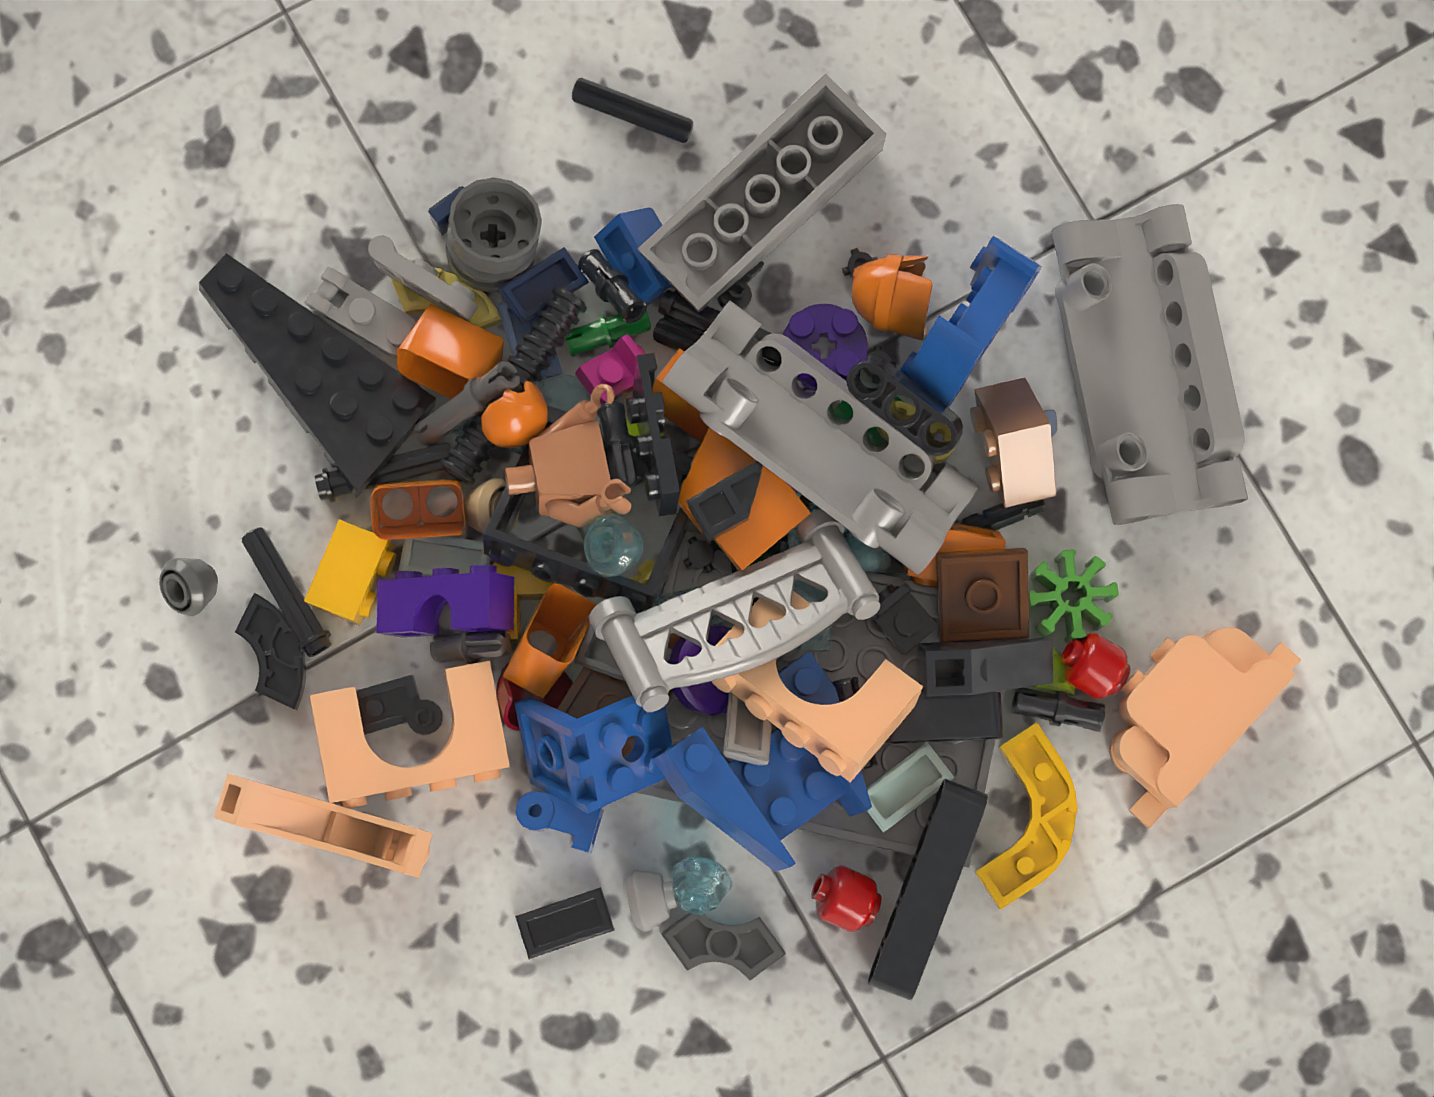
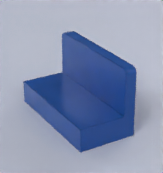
(620, 246)

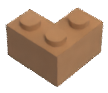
(1017, 440)

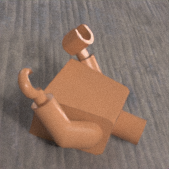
(571, 468)

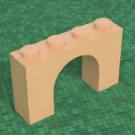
(838, 734)
(473, 747)

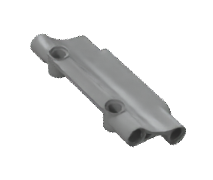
(1149, 365)
(813, 447)

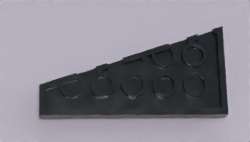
(329, 383)

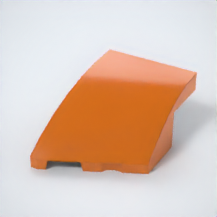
(774, 509)

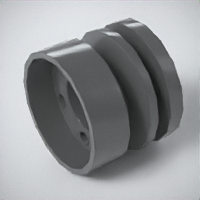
(494, 213)

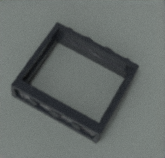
(554, 566)

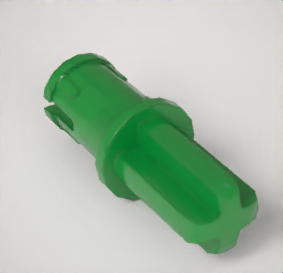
(603, 333)

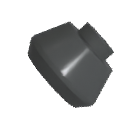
(188, 585)

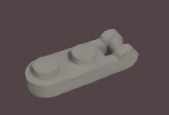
(422, 279)
(361, 312)

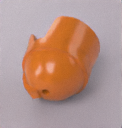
(891, 296)

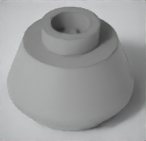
(649, 899)

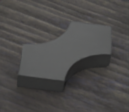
(744, 946)

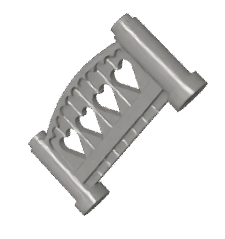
(642, 639)

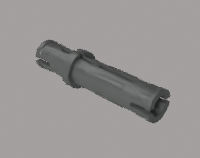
(473, 399)

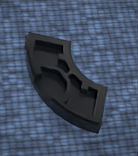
(276, 648)

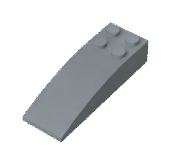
(764, 193)

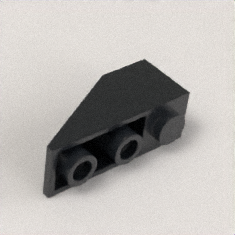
(984, 665)

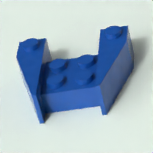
(958, 344)
(767, 801)

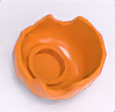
(515, 417)

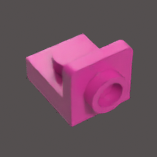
(612, 368)

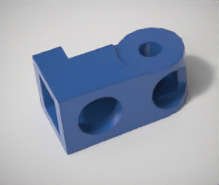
(544, 811)

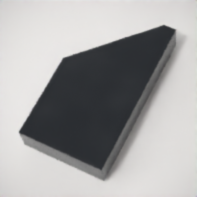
(726, 502)

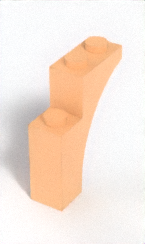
(323, 825)

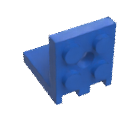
(584, 757)

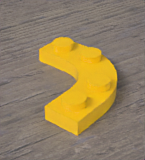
(1049, 824)

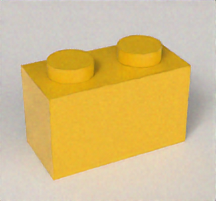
(350, 573)

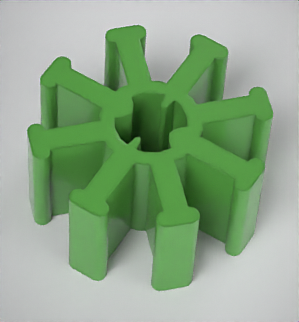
(1082, 607)

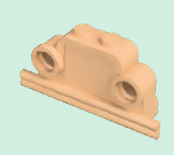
(1192, 711)

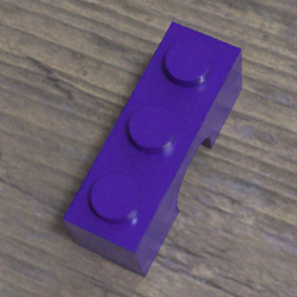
(477, 601)

